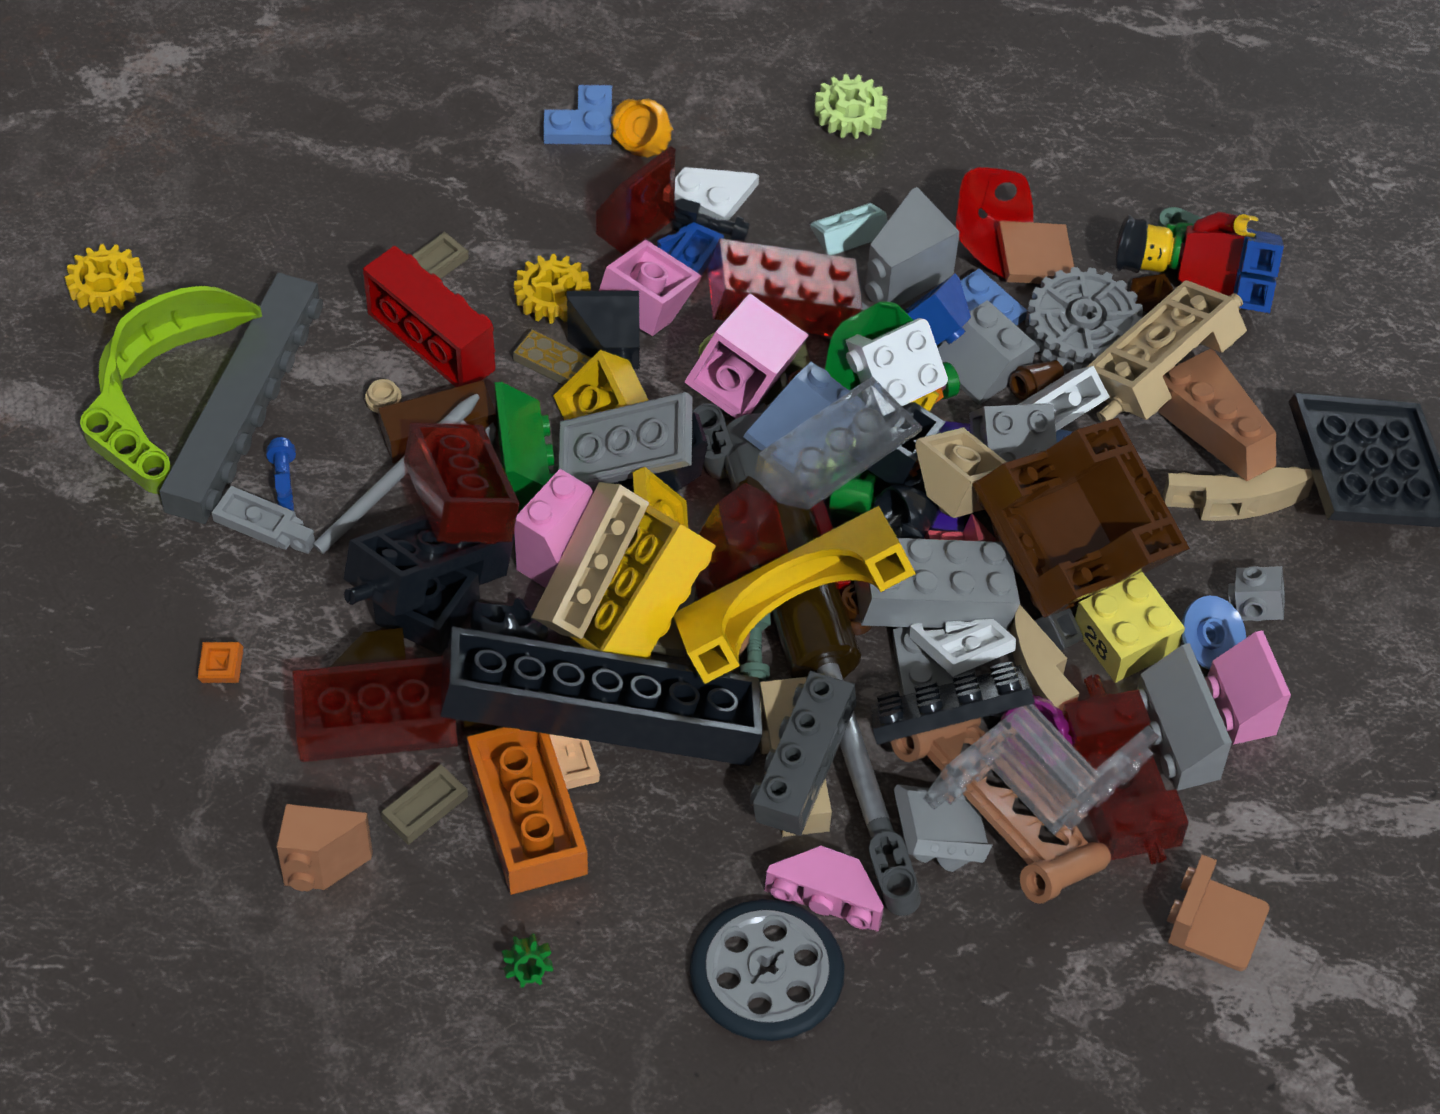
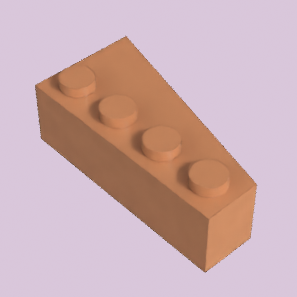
(1219, 415)

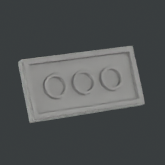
(627, 438)

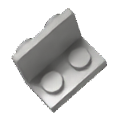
(1015, 429)

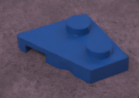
(692, 246)

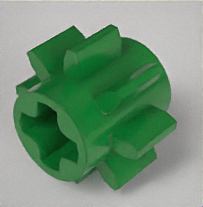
(527, 960)

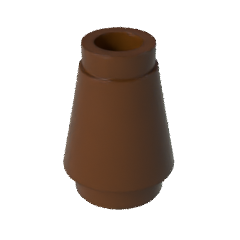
(1034, 377)

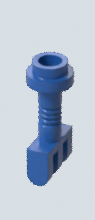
(281, 453)

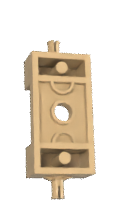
(1138, 360)

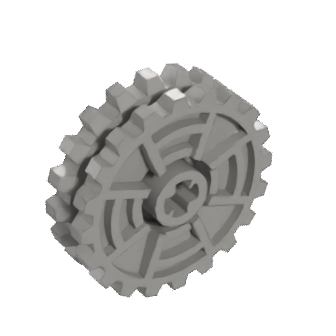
(1079, 316)

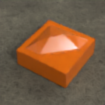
(220, 662)

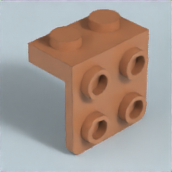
(1216, 918)

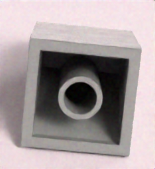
(911, 251)

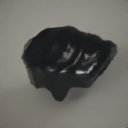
(507, 620)

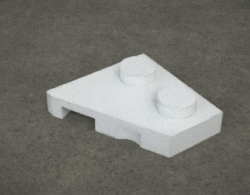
(717, 190)
(964, 644)

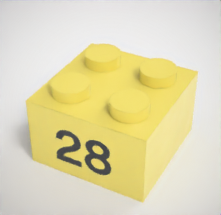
(1128, 626)

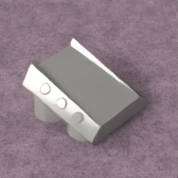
(948, 833)

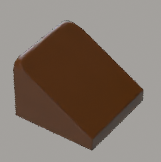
(1151, 290)

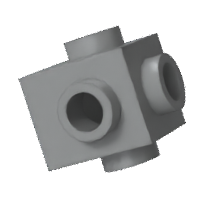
(1258, 593)

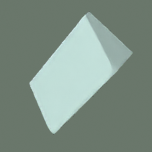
(849, 228)

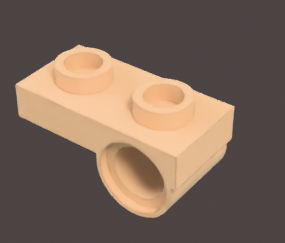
(575, 761)

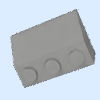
(1185, 719)

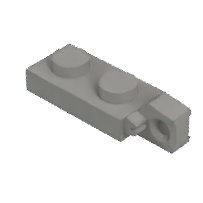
(263, 520)

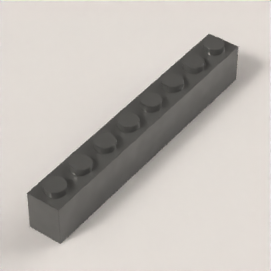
(241, 399)

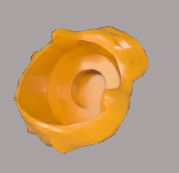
(642, 127)

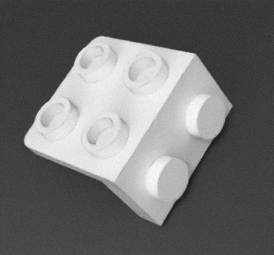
(900, 360)

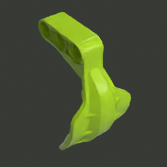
(138, 338)

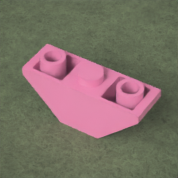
(828, 885)

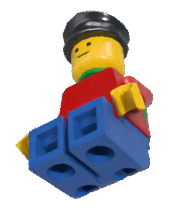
(1210, 253)

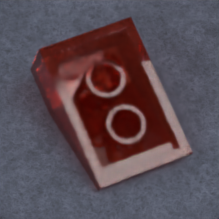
(639, 204)
(746, 537)

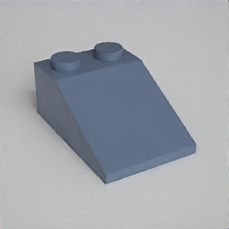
(799, 401)

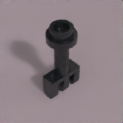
(688, 212)

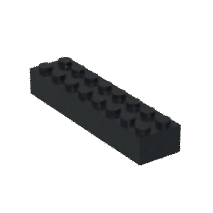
(599, 697)

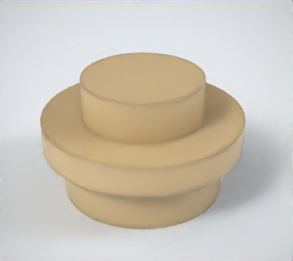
(381, 394)

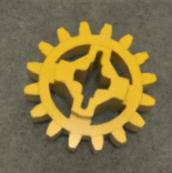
(105, 278)
(545, 286)

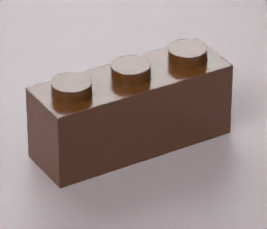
(431, 409)

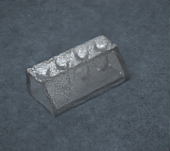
(834, 446)

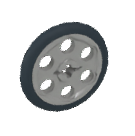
(786, 1017)

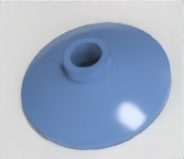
(1219, 621)

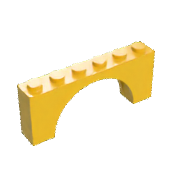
(721, 621)

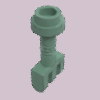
(754, 665)

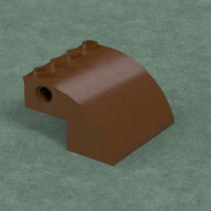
(1079, 516)

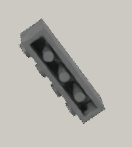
(804, 753)

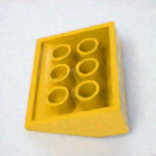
(647, 587)

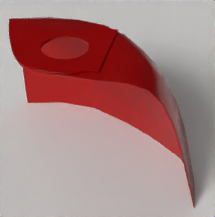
(978, 192)

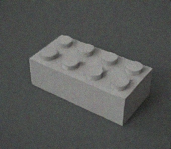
(950, 584)

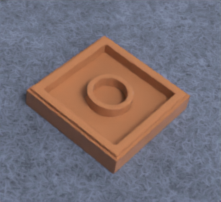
(1033, 250)

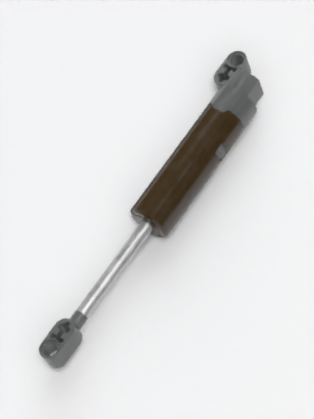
(821, 640)

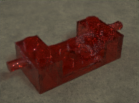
(1144, 814)

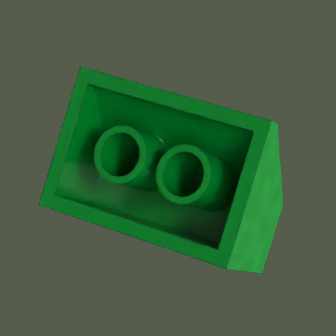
(523, 442)

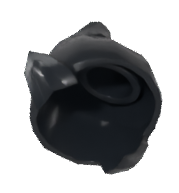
(907, 510)

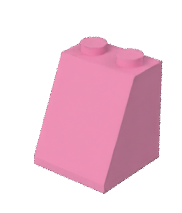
(746, 357)
(548, 524)

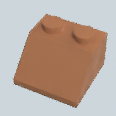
(321, 845)

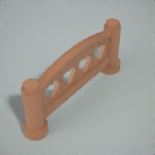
(1049, 864)

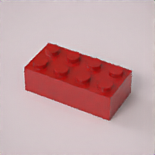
(429, 318)

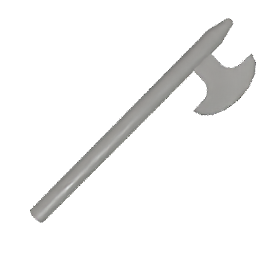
(389, 480)

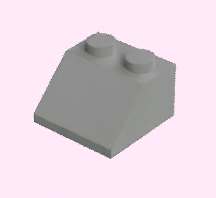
(987, 352)

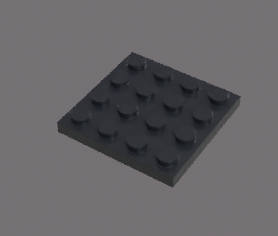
(1370, 459)
(951, 703)

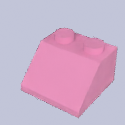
(661, 282)
(1249, 689)

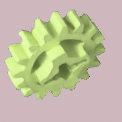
(850, 106)

